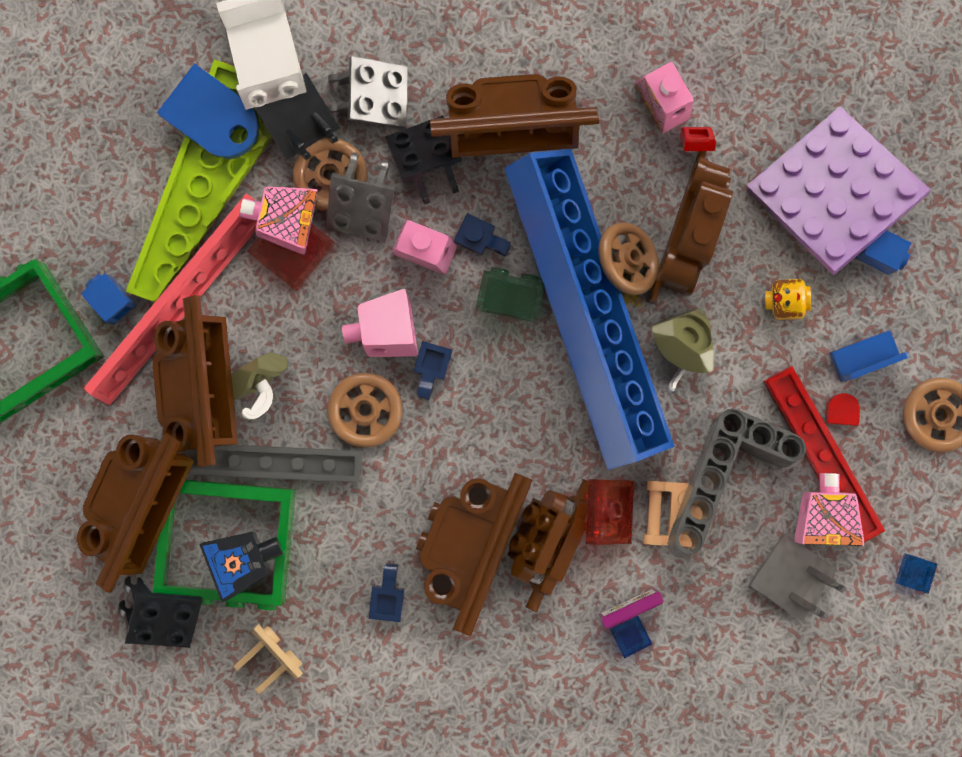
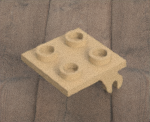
(288, 660)

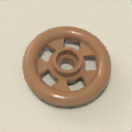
(321, 150)
(628, 258)
(916, 402)
(347, 430)

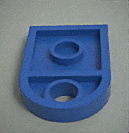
(209, 114)

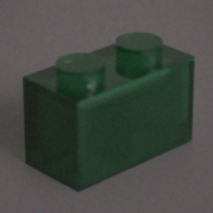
(510, 295)

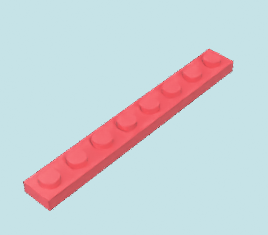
(191, 281)

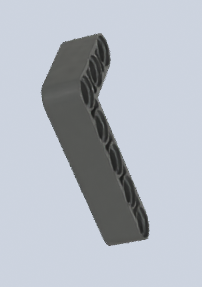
(719, 471)

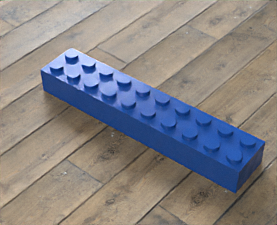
(588, 308)

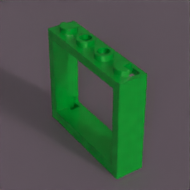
(66, 369)
(264, 601)

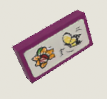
(631, 608)

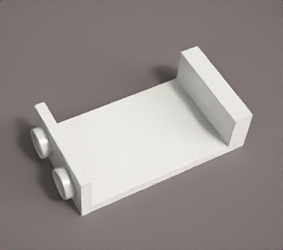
(262, 51)

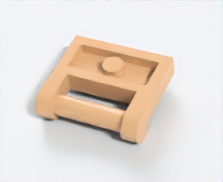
(677, 493)

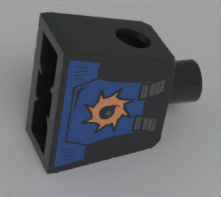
(239, 562)

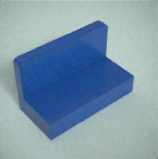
(866, 356)

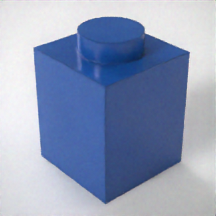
(886, 253)
(108, 298)

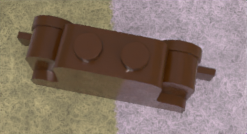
(513, 116)
(695, 228)
(195, 382)
(131, 504)
(469, 544)

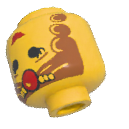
(788, 299)

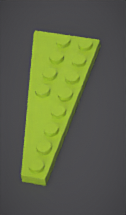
(192, 202)

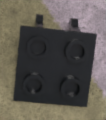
(298, 121)
(419, 152)
(159, 617)

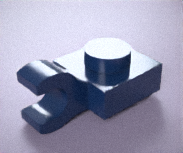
(477, 236)
(432, 365)
(387, 599)

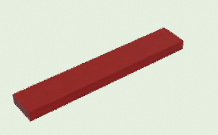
(821, 448)

